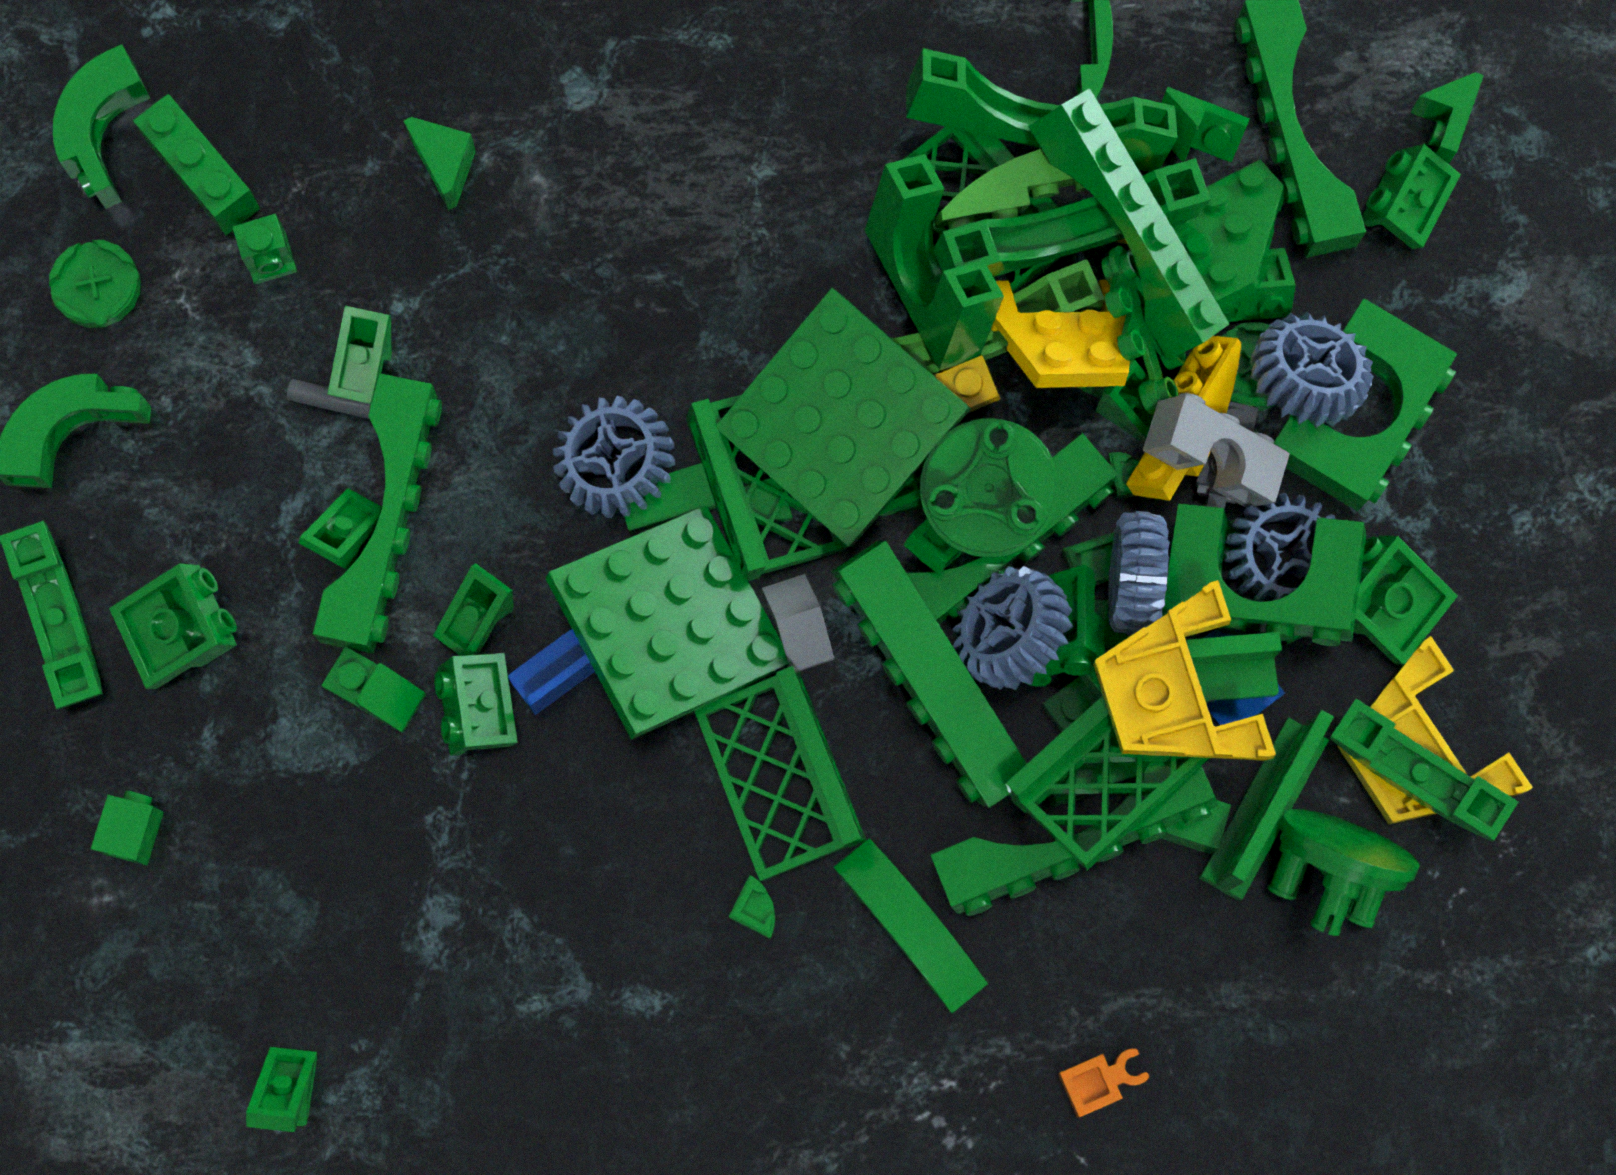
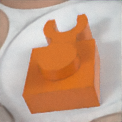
(1095, 1083)

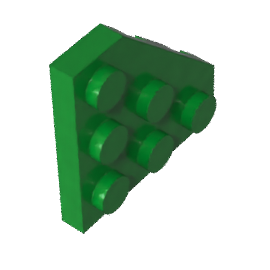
(1234, 232)

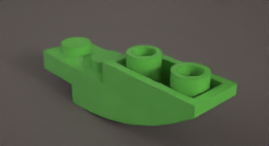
(1005, 191)

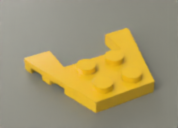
(1064, 346)
(1157, 693)
(1401, 706)

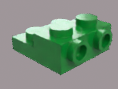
(1398, 598)
(174, 624)
(1087, 633)

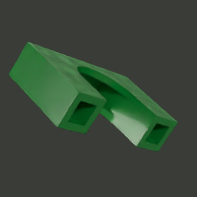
(949, 307)
(1412, 371)
(1317, 609)

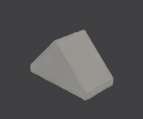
(799, 622)

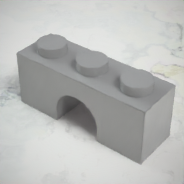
(1246, 461)

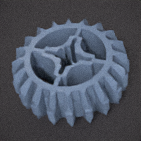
(1311, 369)
(579, 461)
(1270, 546)
(1137, 572)
(1020, 600)

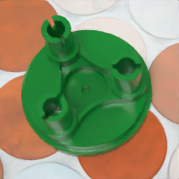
(989, 488)
(1354, 864)

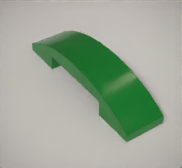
(1101, 42)
(54, 614)
(1422, 774)
(911, 925)

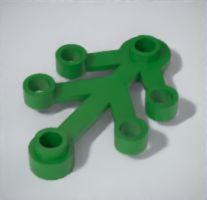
(1136, 339)

